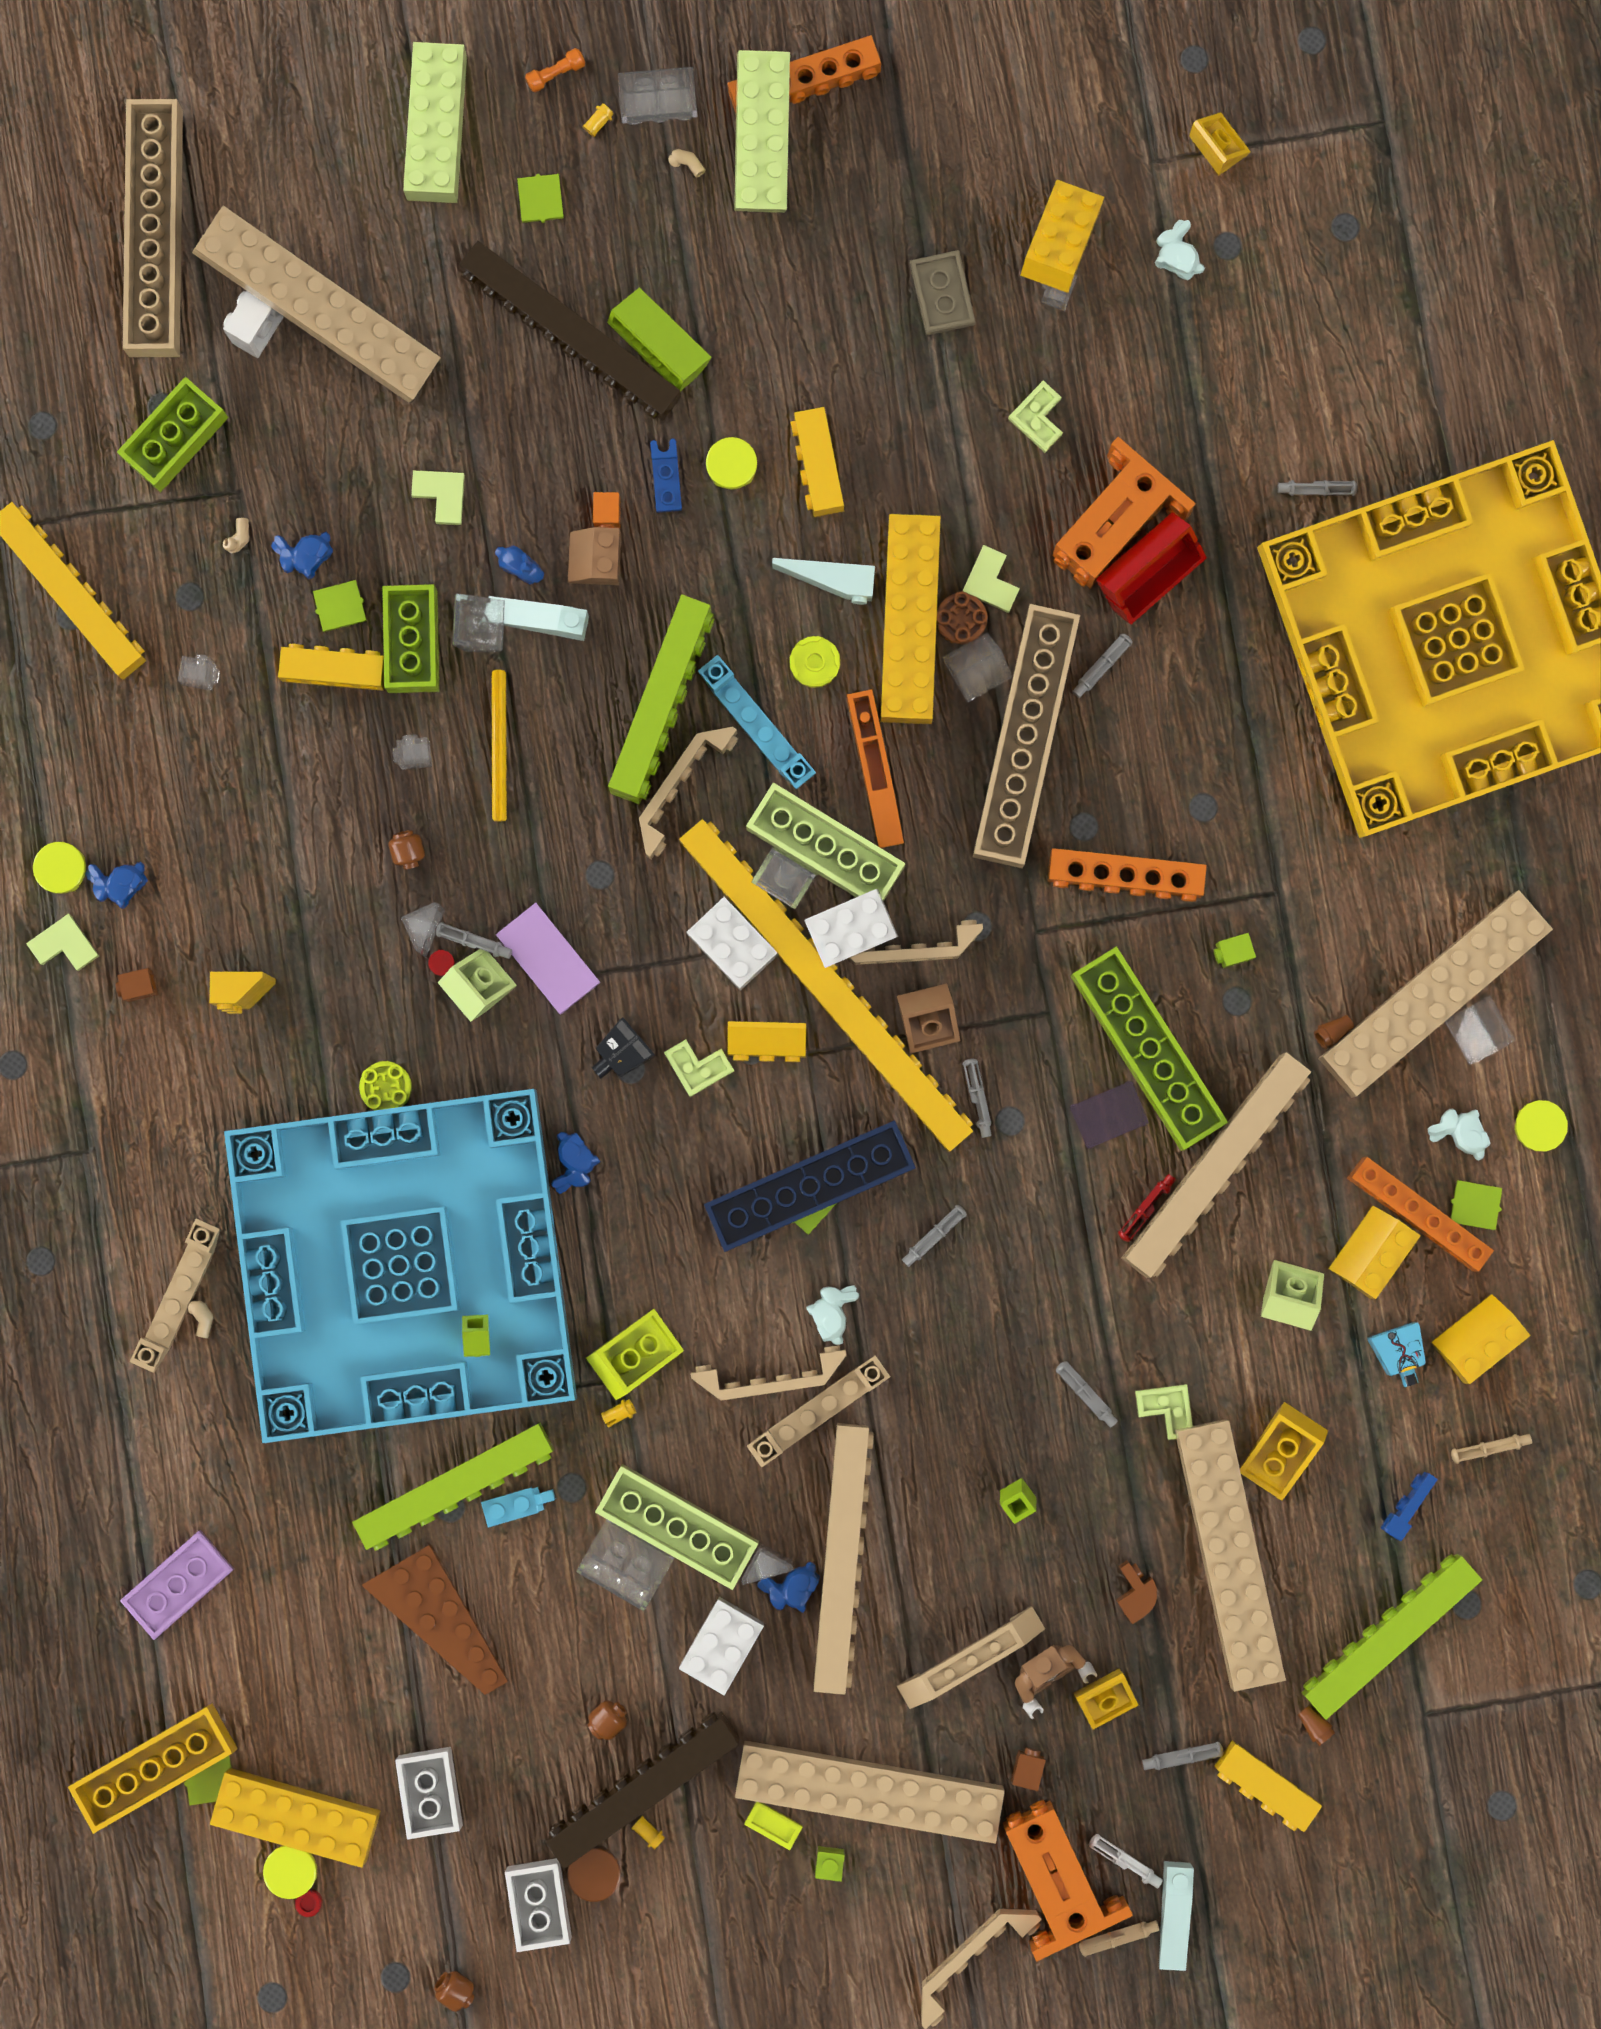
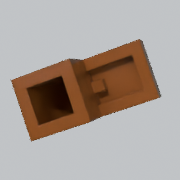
(1141, 1598)

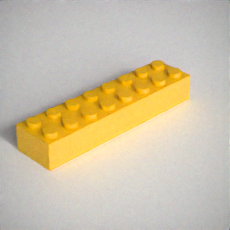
(910, 619)

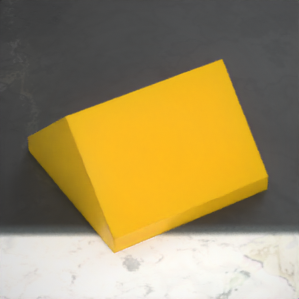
(1218, 142)
(1106, 1698)

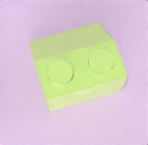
(476, 983)
(1293, 1295)

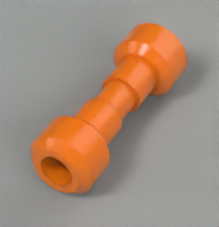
(537, 79)

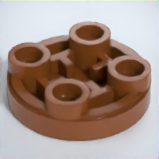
(961, 618)
(595, 1875)

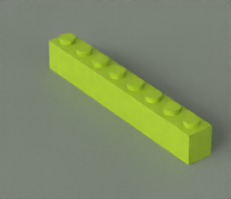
(451, 1487)
(1391, 1635)

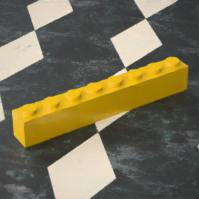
(68, 592)

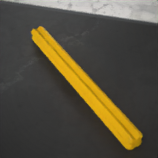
(499, 792)

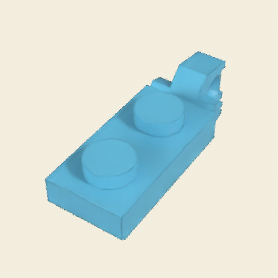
(515, 1505)

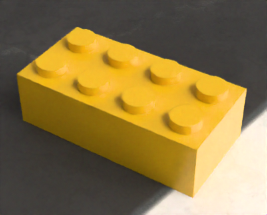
(1062, 236)

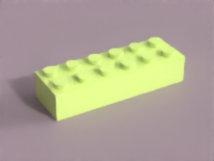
(435, 122)
(762, 131)
(823, 844)
(677, 1526)

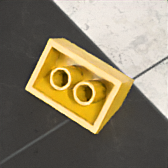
(238, 990)
(766, 1041)
(1374, 1252)
(1480, 1339)

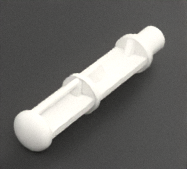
(1125, 1861)

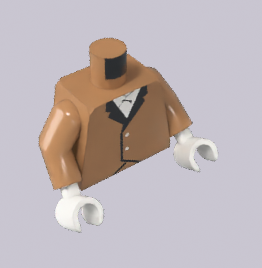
(1046, 1670)

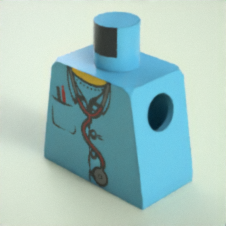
(1400, 1351)

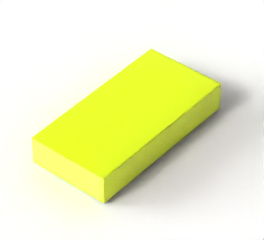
(773, 1825)

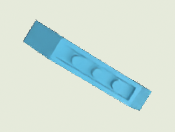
(755, 723)

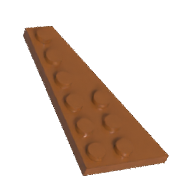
(431, 1607)

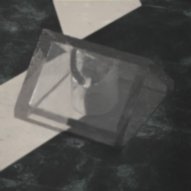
(478, 623)
(978, 666)
(784, 877)
(422, 926)
(1480, 1030)
(765, 1564)

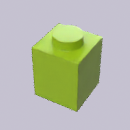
(1234, 951)
(476, 1335)
(1018, 1500)
(829, 1863)

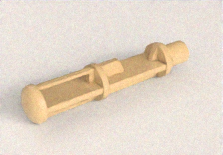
(1489, 1448)
(1117, 1937)

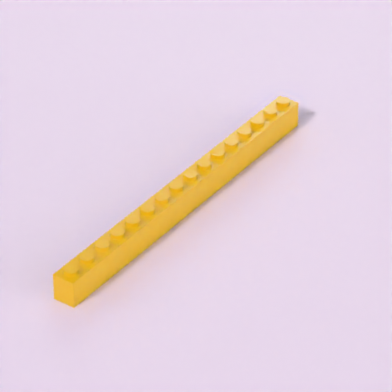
(826, 986)

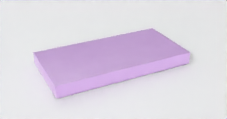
(548, 958)
(177, 1584)

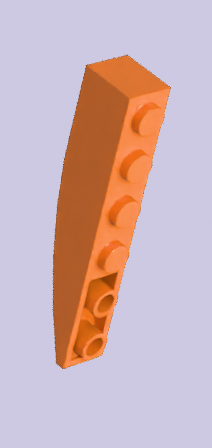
(875, 768)

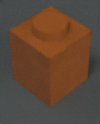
(136, 985)
(1028, 1769)

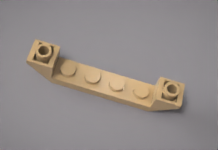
(720, 740)
(965, 935)
(179, 1294)
(709, 1378)
(818, 1410)
(971, 1659)
(1021, 1920)

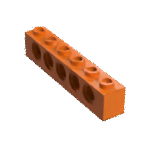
(836, 58)
(1192, 874)
(1420, 1214)

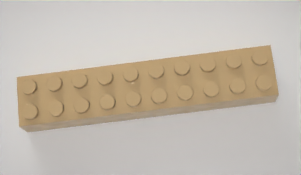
(152, 228)
(316, 304)
(1026, 736)
(1435, 994)
(1216, 1164)
(1230, 1555)
(841, 1558)
(870, 1792)

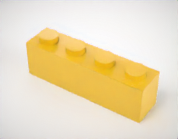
(818, 461)
(332, 667)
(1267, 1786)

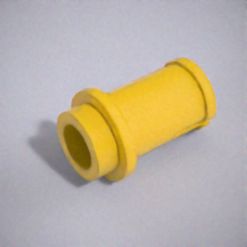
(598, 119)
(618, 1413)
(648, 1832)

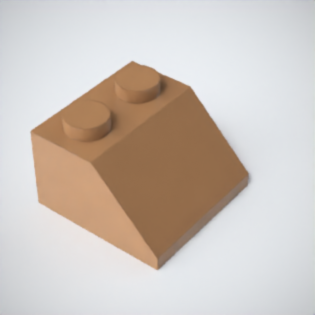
(594, 556)
(928, 1018)

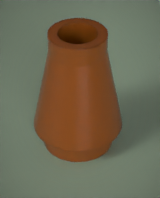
(1331, 1032)
(1315, 1725)

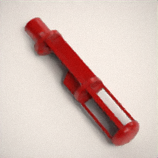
(1146, 1209)

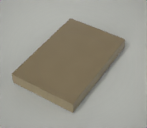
(942, 292)

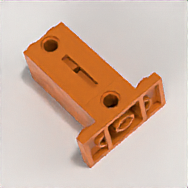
(1118, 515)
(1058, 1882)

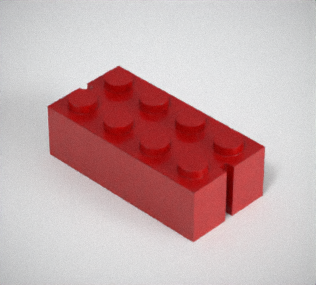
(1151, 568)

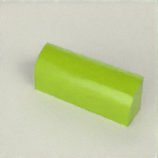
(658, 339)

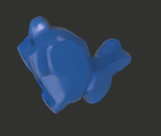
(306, 555)
(518, 563)
(120, 885)
(577, 1161)
(794, 1590)

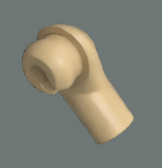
(687, 158)
(240, 538)
(203, 1316)

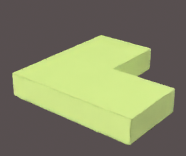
(1031, 418)
(446, 488)
(984, 582)
(64, 937)
(697, 1074)
(1171, 1402)

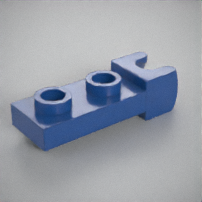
(666, 478)
(1397, 1524)

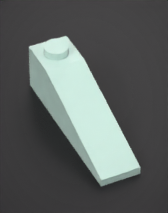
(844, 580)
(545, 618)
(1175, 1915)

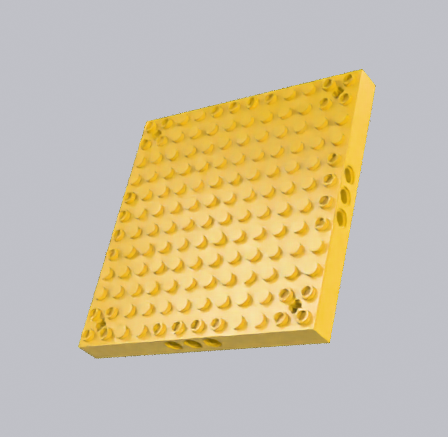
(1447, 636)

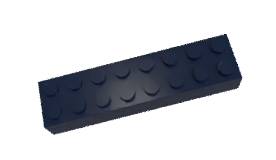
(809, 1186)

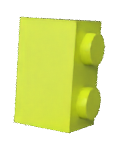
(634, 1354)

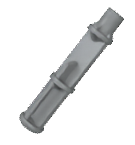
(1319, 488)
(1102, 665)
(471, 940)
(978, 1097)
(933, 1236)
(1086, 1393)
(1183, 1756)

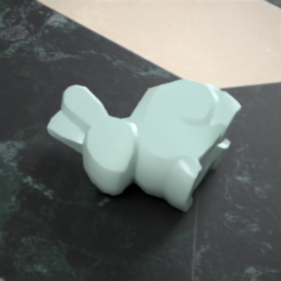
(1176, 254)
(1465, 1130)
(829, 1314)

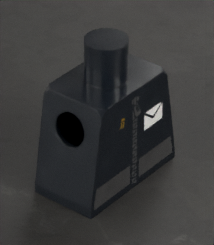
(621, 1051)

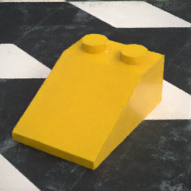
(1283, 1451)

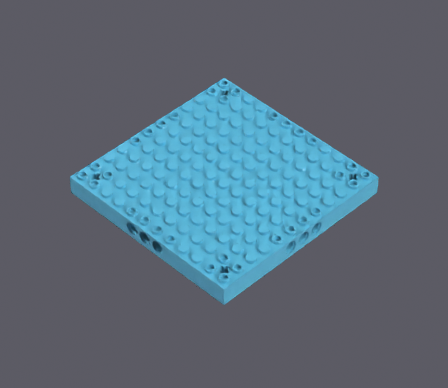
(375, 1243)

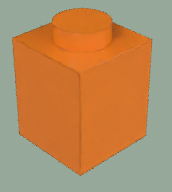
(606, 509)

